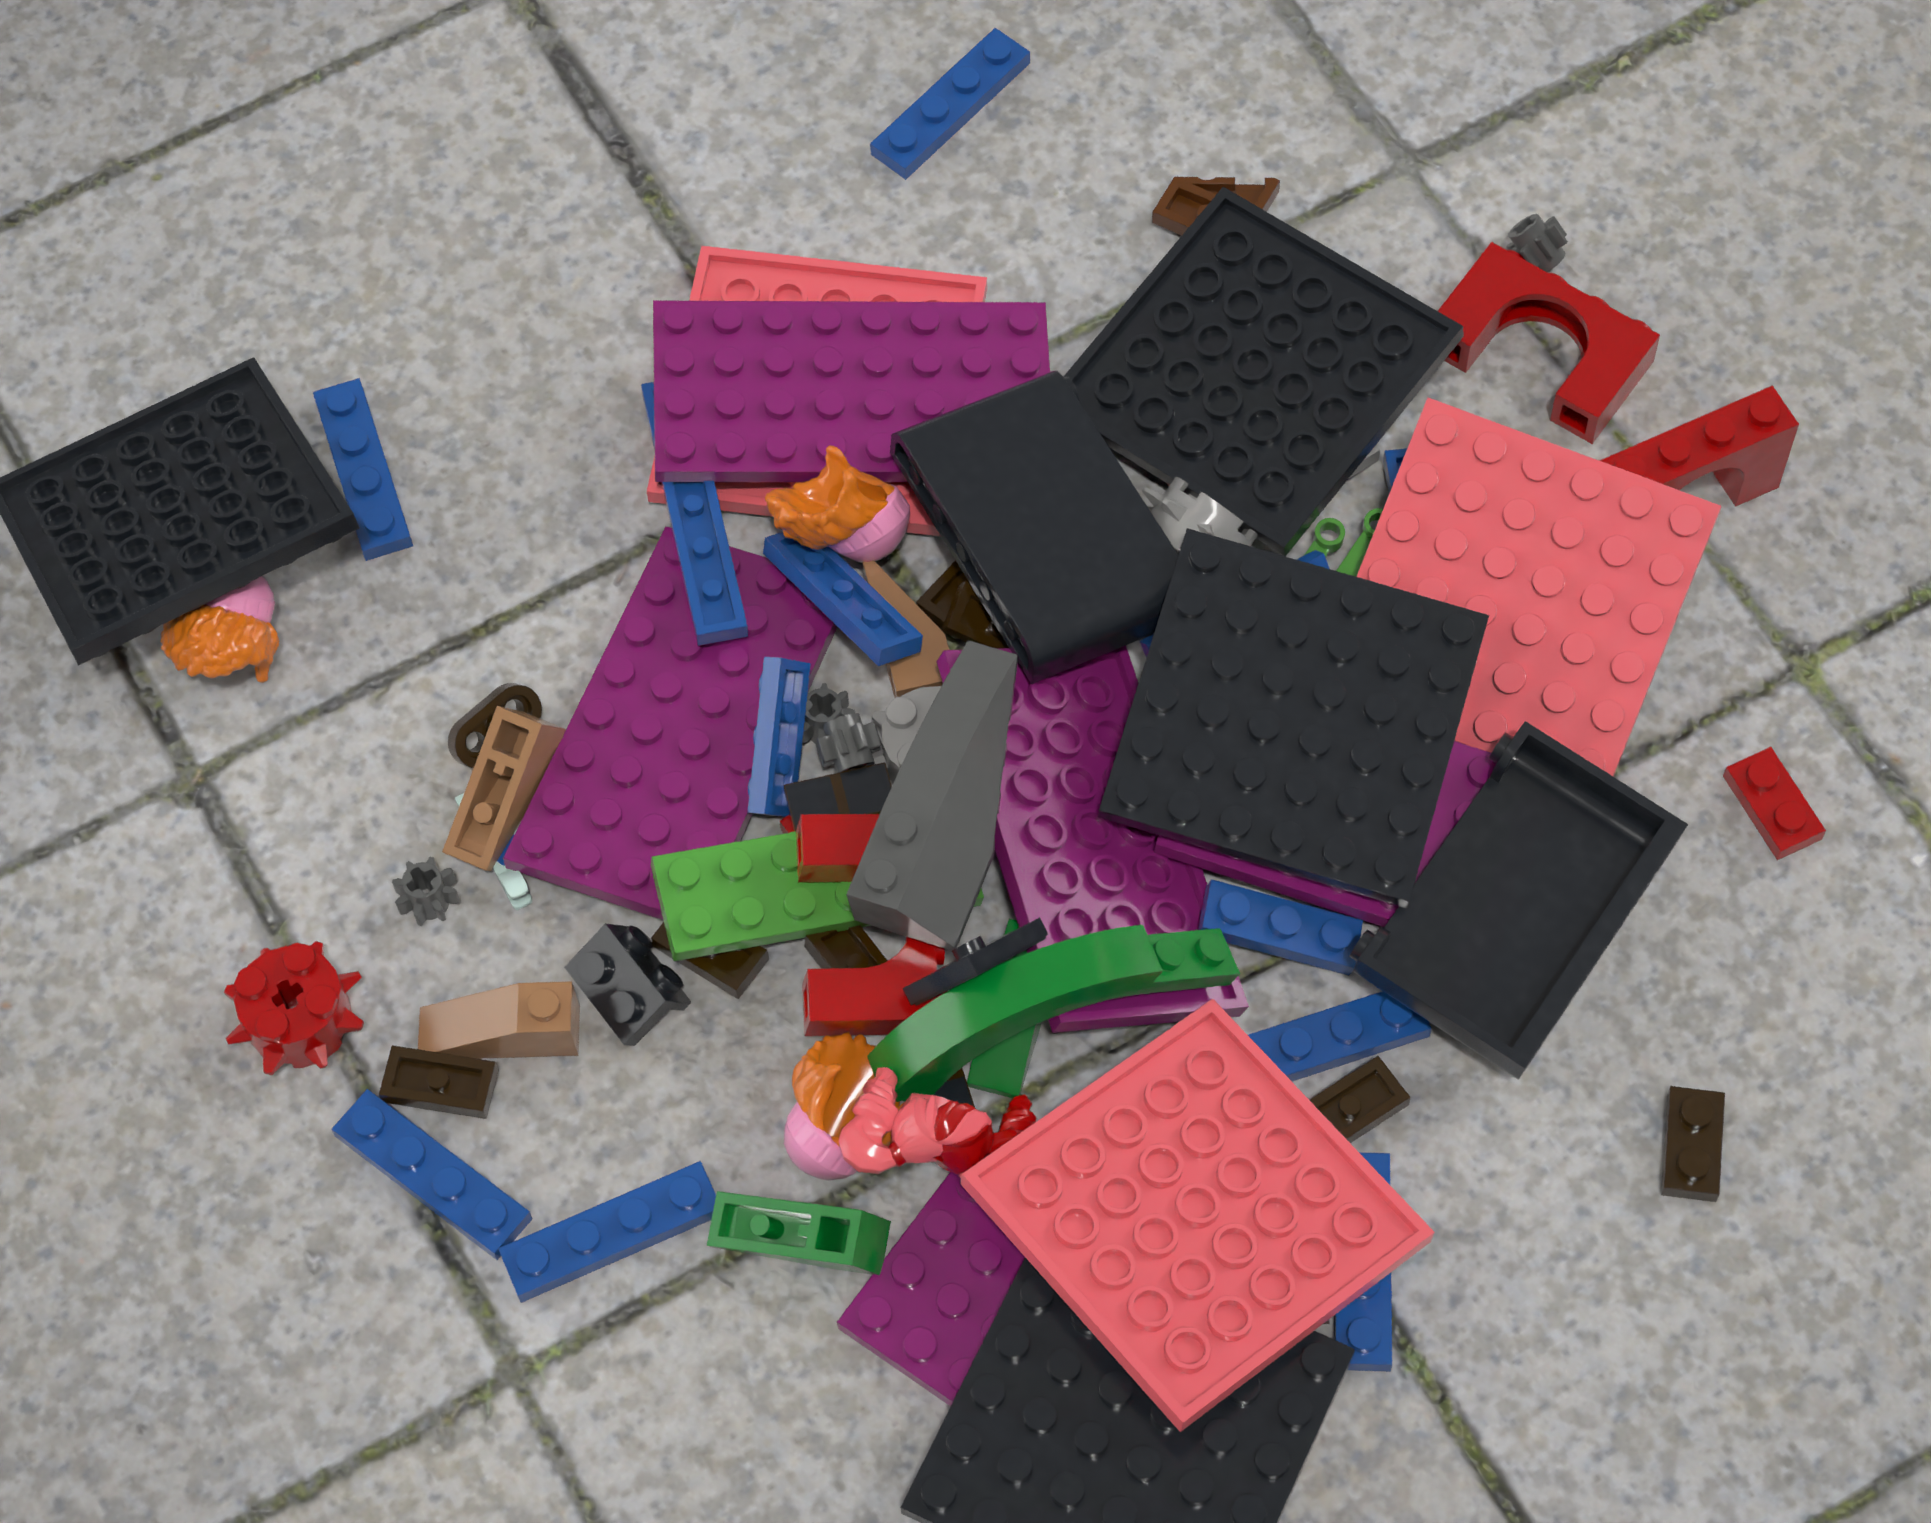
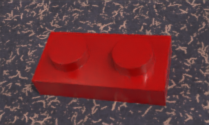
(1774, 803)

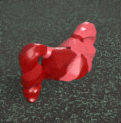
(924, 1129)

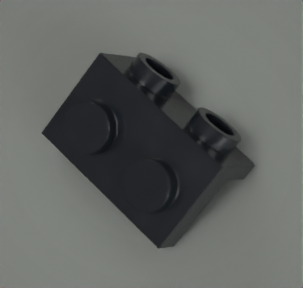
(626, 981)

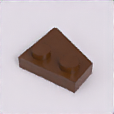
(1190, 195)

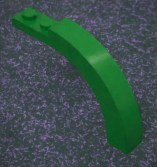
(1043, 985)

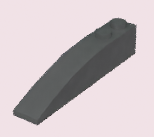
(942, 808)

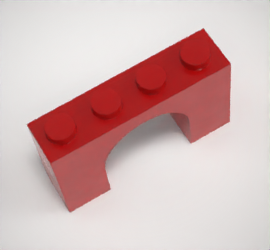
(1613, 347)
(1739, 443)
(854, 998)

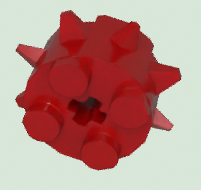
(285, 979)

